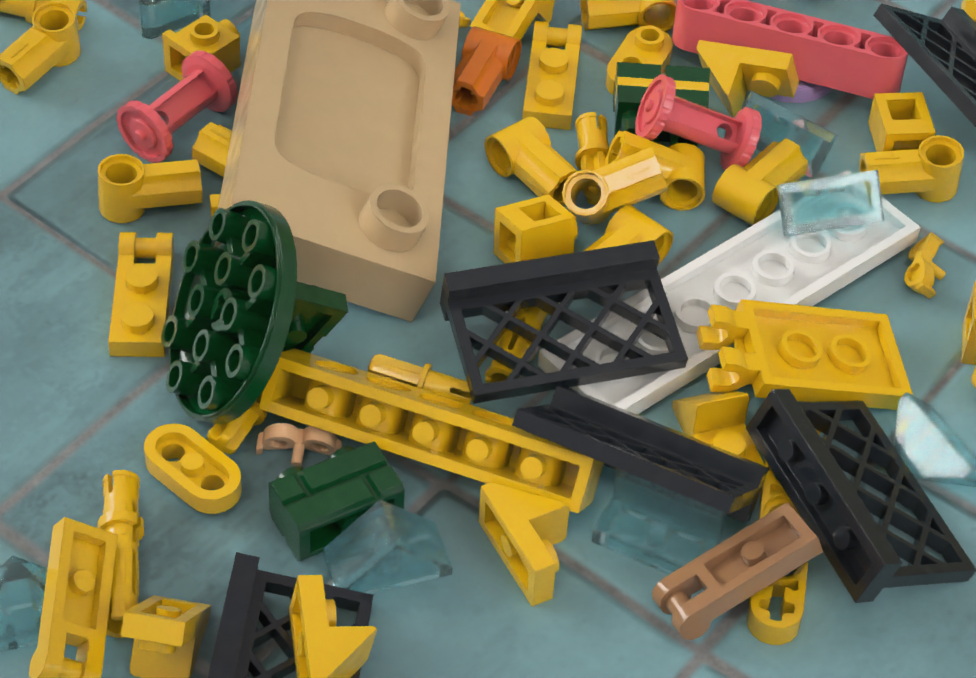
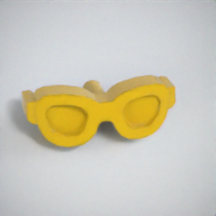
(922, 271)

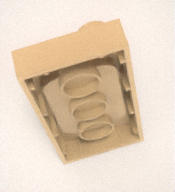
(350, 140)

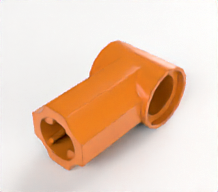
(484, 62)

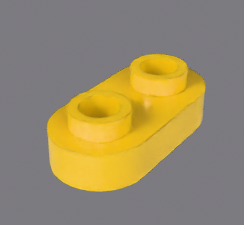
(642, 46)
(197, 471)

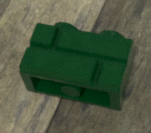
(326, 498)

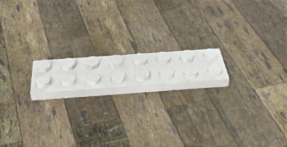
(749, 266)

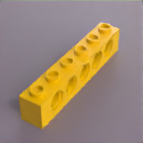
(427, 428)

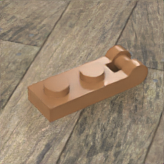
(735, 570)

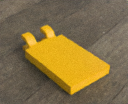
(807, 350)

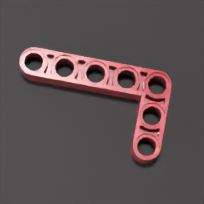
(822, 49)

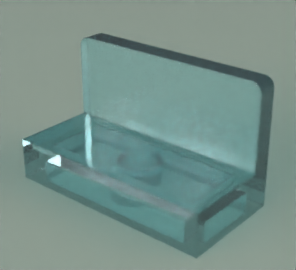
(656, 524)

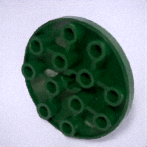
(241, 312)

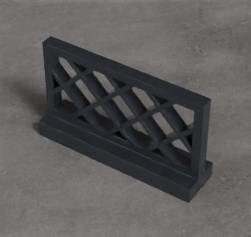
(940, 48)
(545, 284)
(647, 450)
(840, 510)
(244, 608)

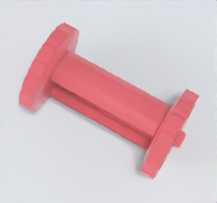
(203, 85)
(697, 123)

